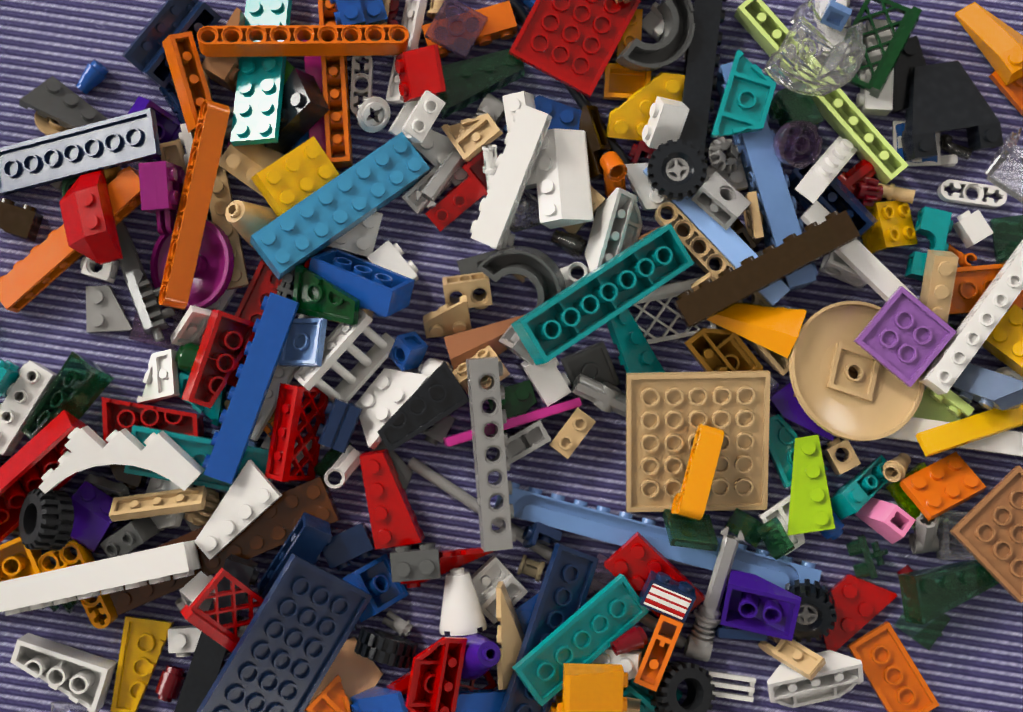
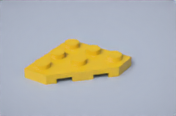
(632, 116)

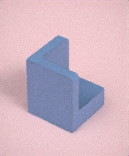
(836, 15)

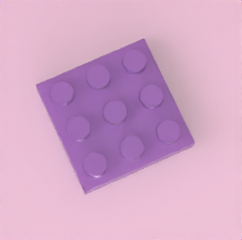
(905, 336)

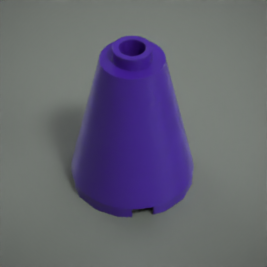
(479, 656)

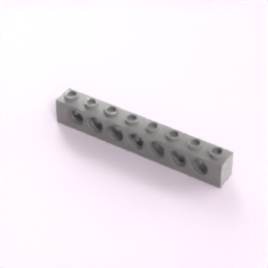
(505, 536)

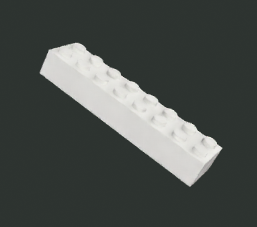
(106, 575)

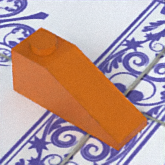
(658, 652)

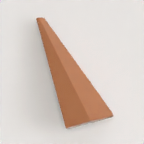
(468, 343)

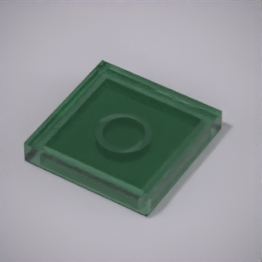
(690, 532)

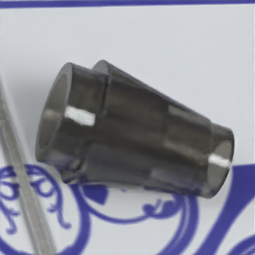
(569, 242)

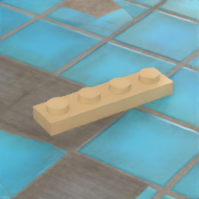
(158, 503)

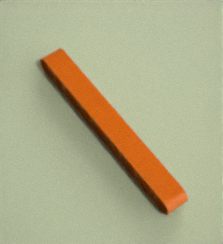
(293, 46)
(194, 204)

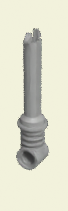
(454, 160)
(708, 616)

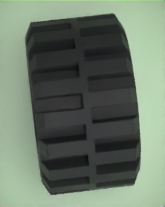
(46, 520)
(698, 685)

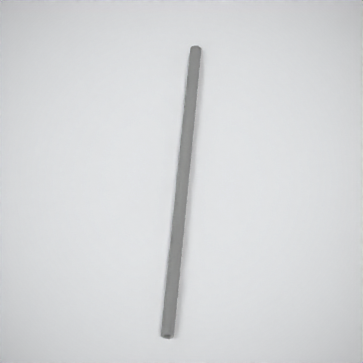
(471, 502)

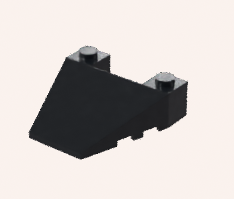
(946, 101)

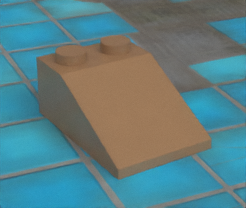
(225, 69)

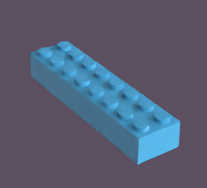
(339, 206)

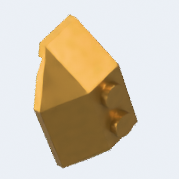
(721, 351)

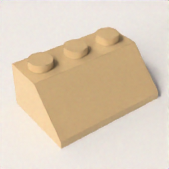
(247, 161)

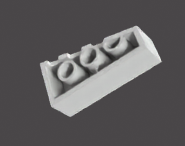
(65, 668)

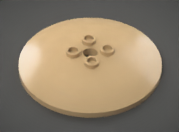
(845, 406)

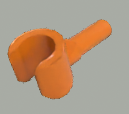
(963, 257)

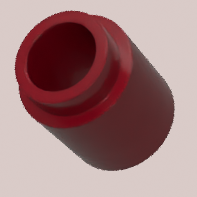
(170, 683)

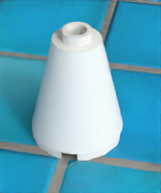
(460, 605)

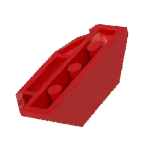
(90, 219)
(436, 676)

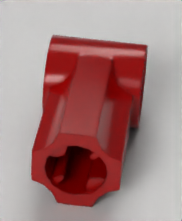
(857, 174)

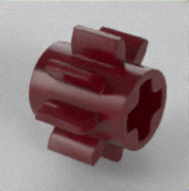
(868, 191)

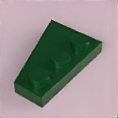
(323, 299)

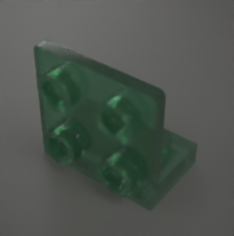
(1006, 236)

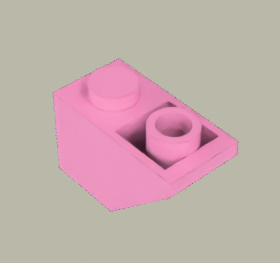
(886, 519)

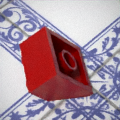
(420, 71)

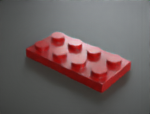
(637, 559)

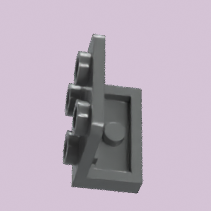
(415, 564)

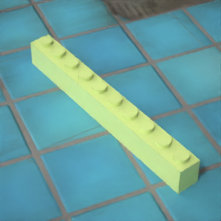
(835, 106)

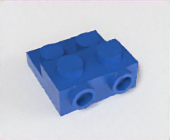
(359, 12)

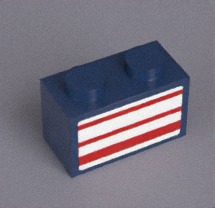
(667, 596)

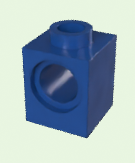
(408, 351)

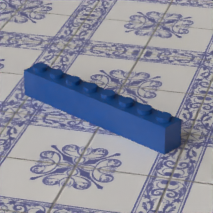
(251, 388)

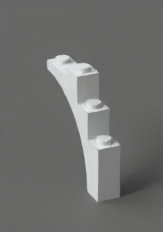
(123, 448)

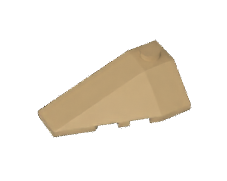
(508, 635)

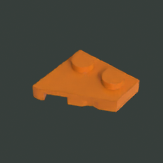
(331, 699)

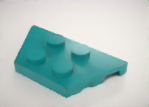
(744, 99)

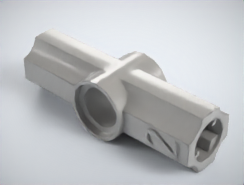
(602, 395)

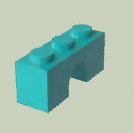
(935, 226)

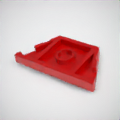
(855, 606)

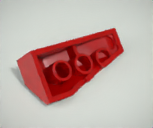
(452, 559)

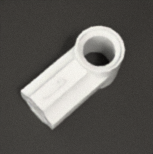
(345, 465)

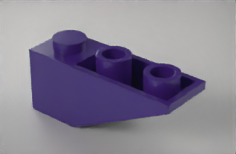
(791, 411)

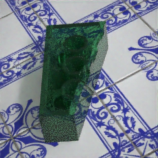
(477, 77)
(72, 390)
(941, 588)

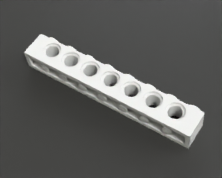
(976, 325)

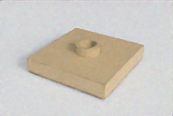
(753, 218)

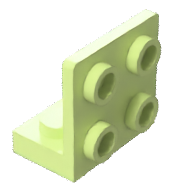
(943, 407)

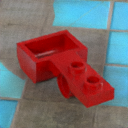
(462, 195)

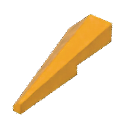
(766, 326)

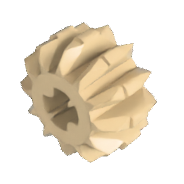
(201, 517)

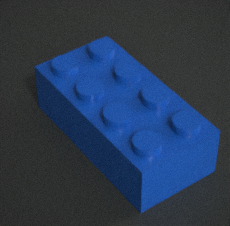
(373, 285)

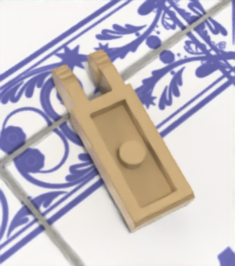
(794, 656)

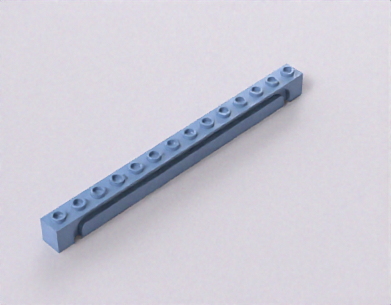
(617, 530)

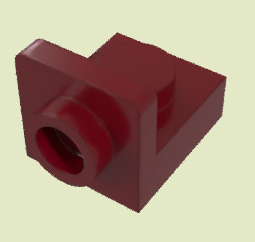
(636, 150)

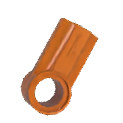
(613, 171)

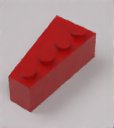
(217, 357)
(124, 414)
(387, 502)

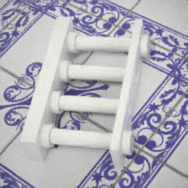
(334, 346)

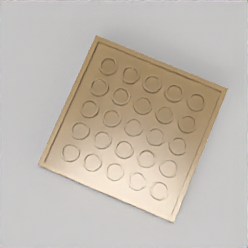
(661, 429)

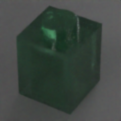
(745, 523)

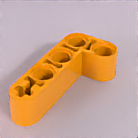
(699, 473)
(64, 559)

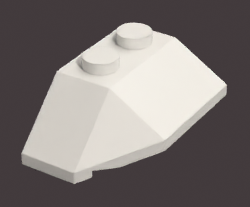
(614, 228)
(831, 682)

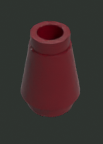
(630, 641)

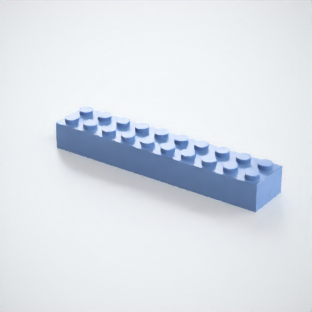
(767, 178)

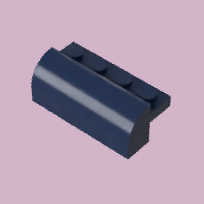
(172, 18)
(835, 198)

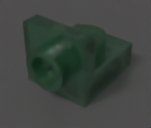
(775, 538)

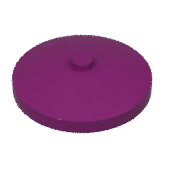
(212, 269)

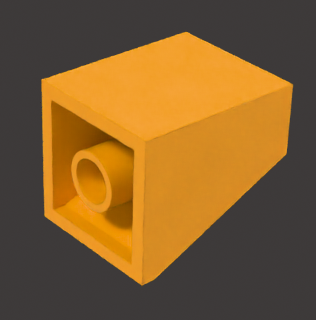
(594, 688)

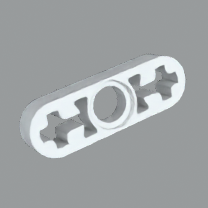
(368, 68)
(957, 184)

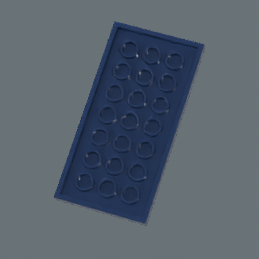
(288, 642)

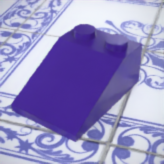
(759, 606)

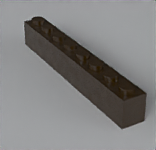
(766, 269)

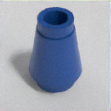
(92, 76)

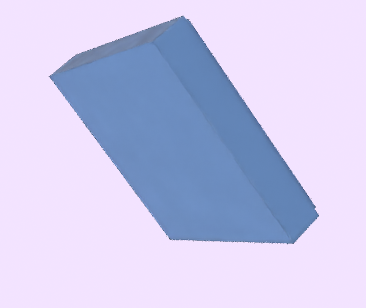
(304, 343)

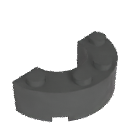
(677, 36)
(529, 263)

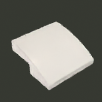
(486, 581)

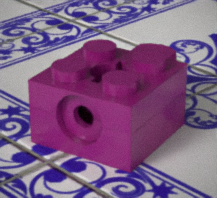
(161, 192)

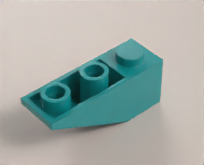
(859, 489)

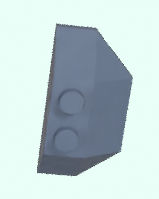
(989, 388)

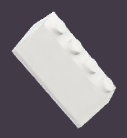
(563, 179)

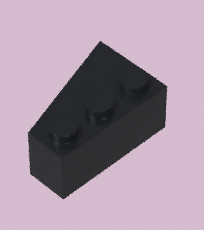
(300, 111)

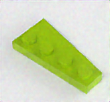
(809, 497)

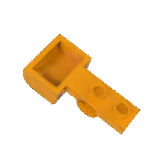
(618, 80)

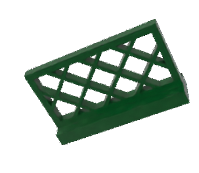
(895, 45)

